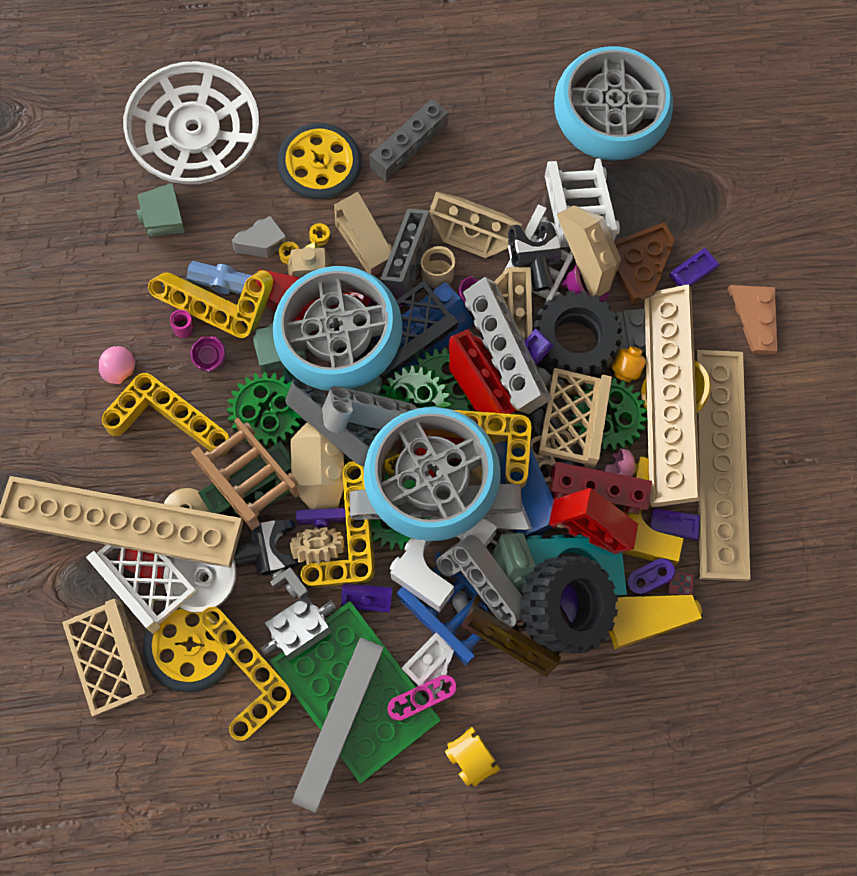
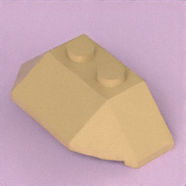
(470, 225)
(591, 248)
(516, 291)
(317, 468)

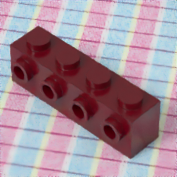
(618, 489)

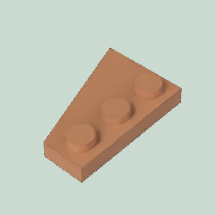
(758, 316)

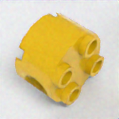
(472, 758)

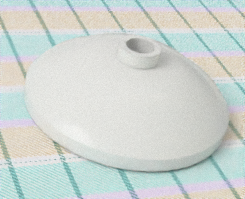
(209, 593)

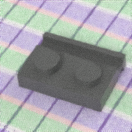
(633, 329)

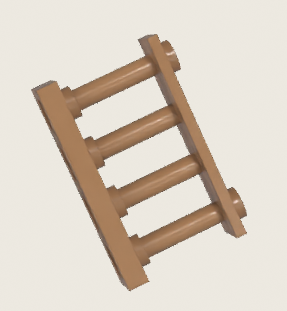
(235, 494)

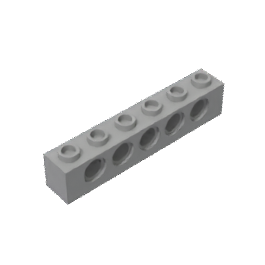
(535, 392)

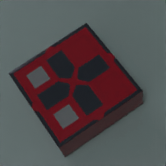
(681, 584)

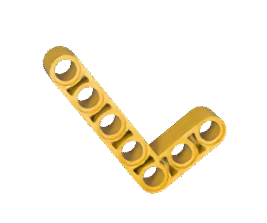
(214, 304)
(169, 410)
(506, 434)
(353, 536)
(249, 669)

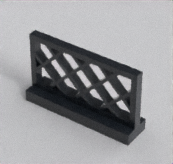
(427, 338)

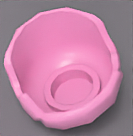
(116, 364)
(624, 463)

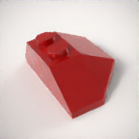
(477, 375)

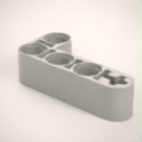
(359, 407)
(485, 576)

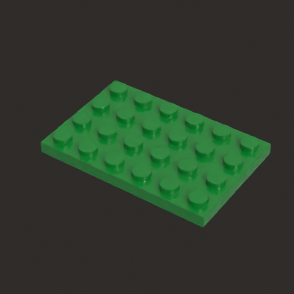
(317, 676)

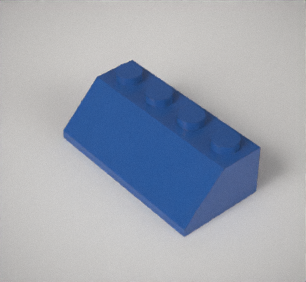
(455, 307)
(534, 495)

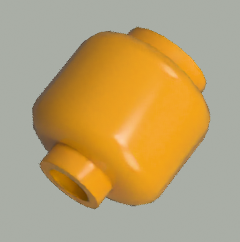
(628, 364)

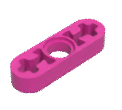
(424, 687)

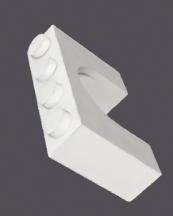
(416, 577)

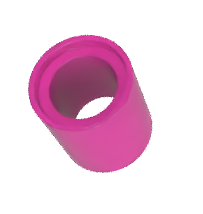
(176, 317)

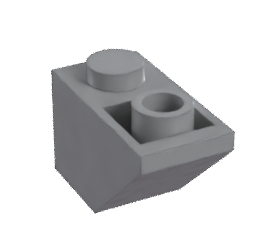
(260, 240)

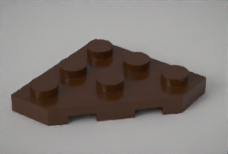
(643, 260)

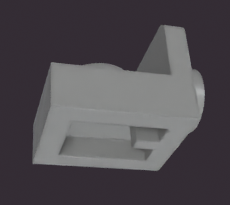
(294, 585)

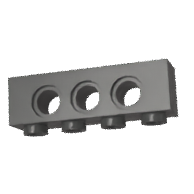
(408, 140)
(407, 252)

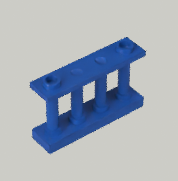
(427, 615)

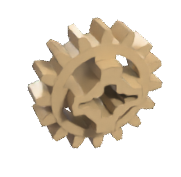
(317, 545)

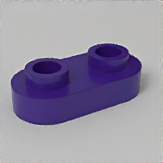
(650, 575)

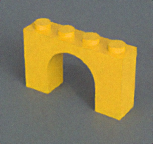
(650, 543)

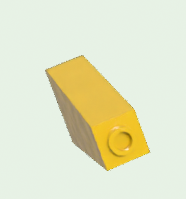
(651, 616)

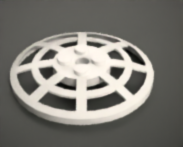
(191, 113)

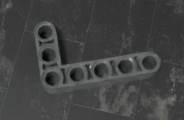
(353, 441)

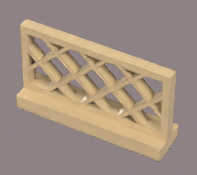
(595, 416)
(124, 644)

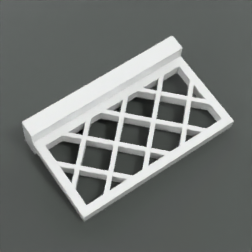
(130, 594)

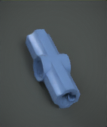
(219, 278)

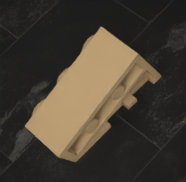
(362, 233)

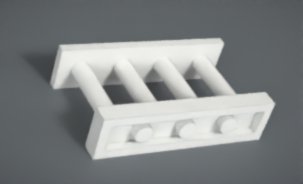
(559, 195)
(530, 232)

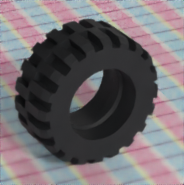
(590, 313)
(594, 611)

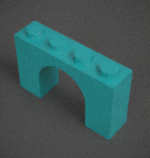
(550, 548)

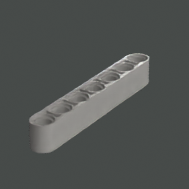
(506, 502)
(337, 725)

